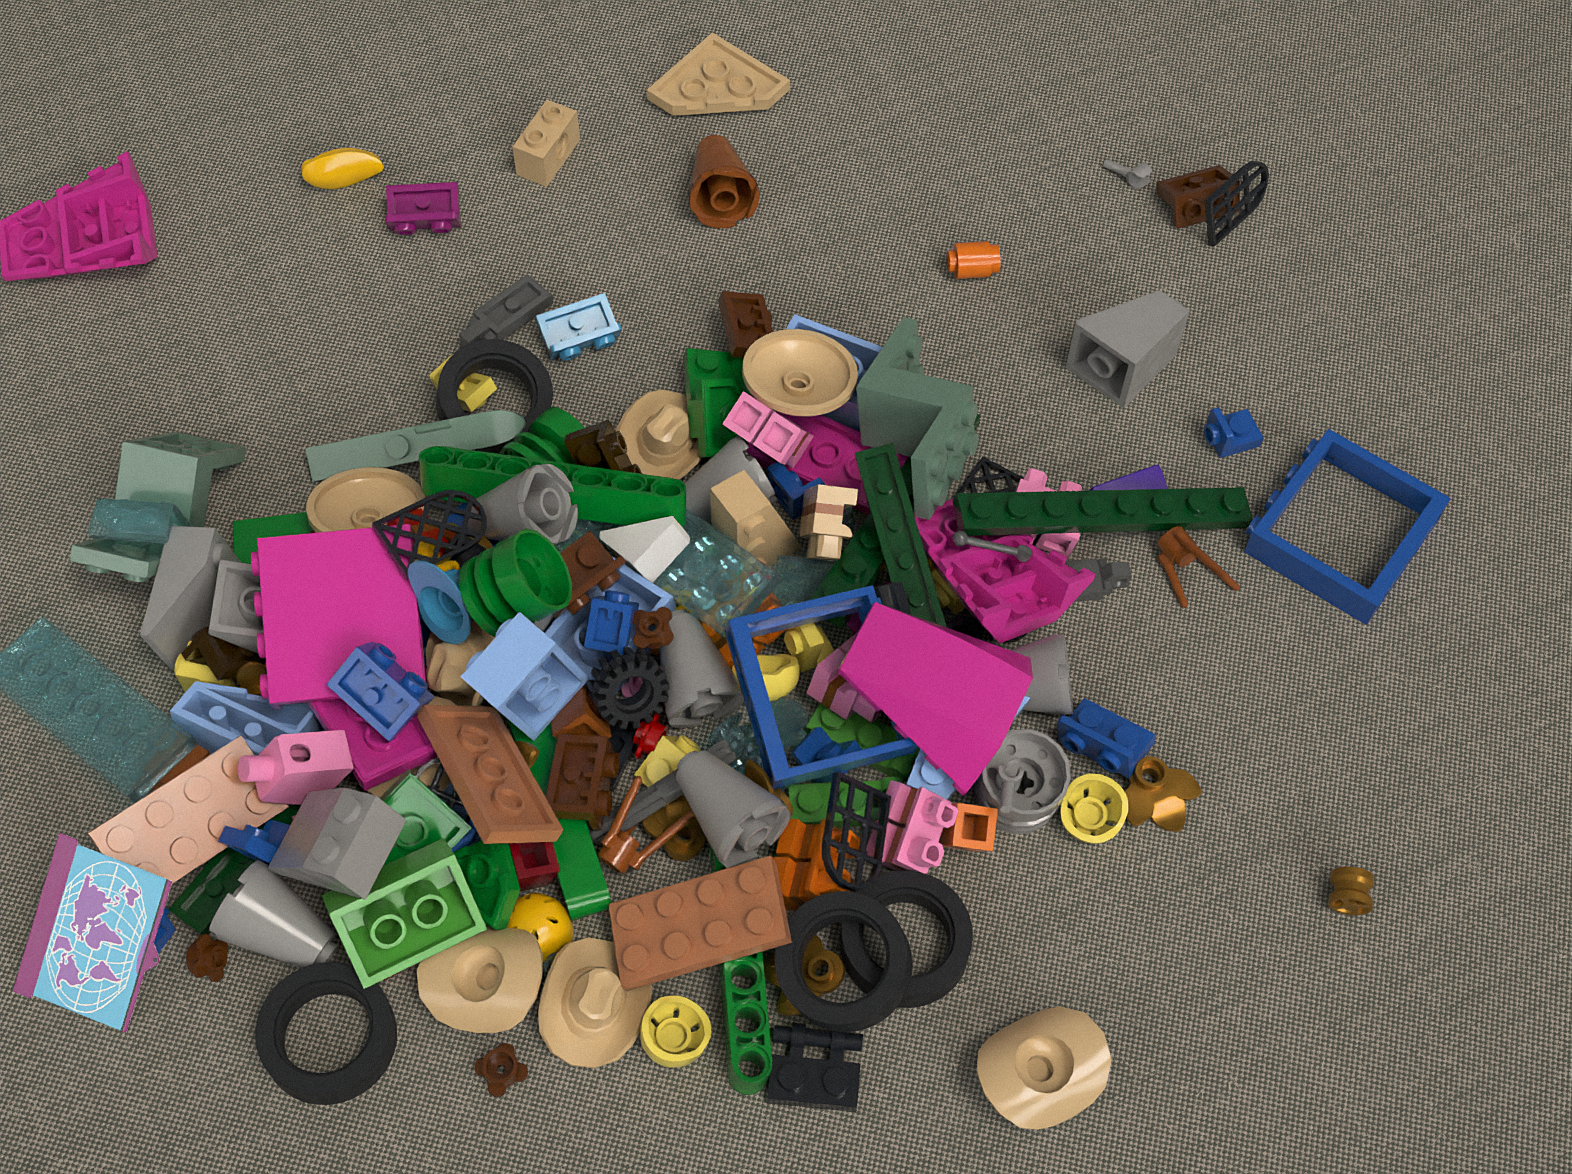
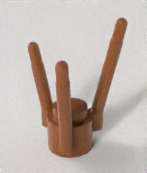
(1182, 550)
(620, 848)

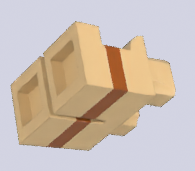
(823, 520)

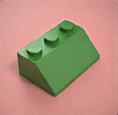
(409, 914)

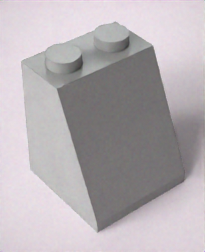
(1127, 345)

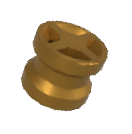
(1351, 890)

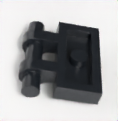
(815, 1081)

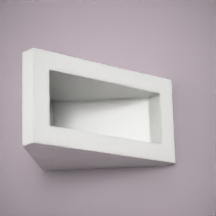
(647, 545)

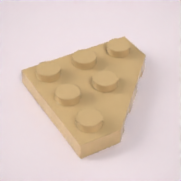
(717, 80)

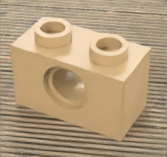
(546, 143)

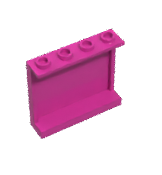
(323, 601)

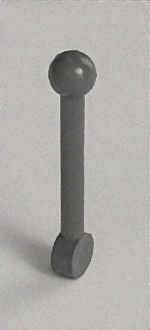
(1022, 553)

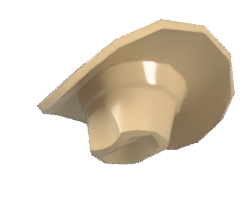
(660, 435)
(449, 661)
(483, 981)
(585, 1009)
(1044, 1067)

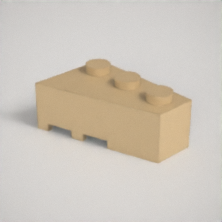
(750, 519)

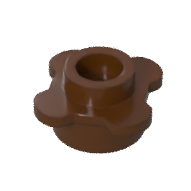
(660, 636)
(207, 958)
(501, 1056)

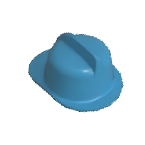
(440, 601)

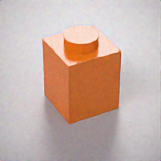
(972, 829)

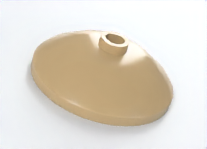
(799, 372)
(360, 498)

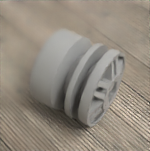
(1044, 781)

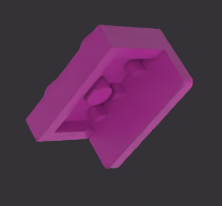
(423, 207)

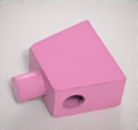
(297, 765)

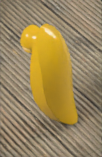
(340, 168)

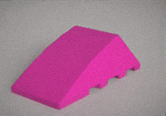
(82, 229)
(997, 587)
(938, 688)

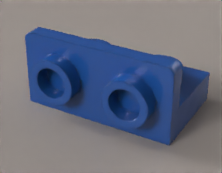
(380, 689)
(1104, 737)

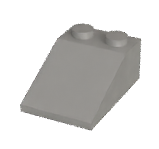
(183, 589)
(233, 605)
(338, 841)

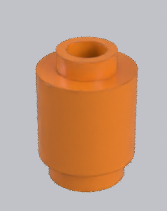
(973, 259)

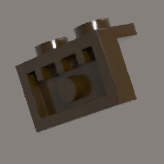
(600, 448)
(221, 656)

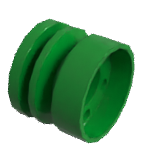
(545, 437)
(515, 577)

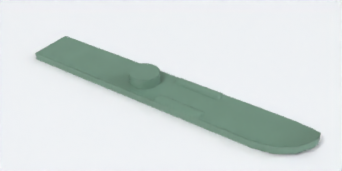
(405, 444)

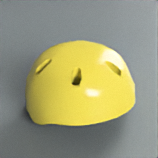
(779, 674)
(1090, 813)
(673, 1036)

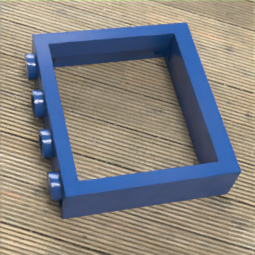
(1318, 576)
(739, 639)

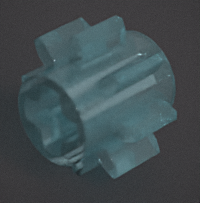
(790, 720)

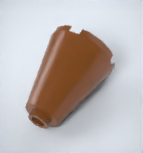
(721, 185)

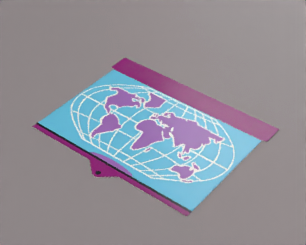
(93, 934)

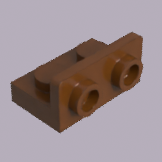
(1188, 192)
(744, 320)
(589, 568)
(582, 778)

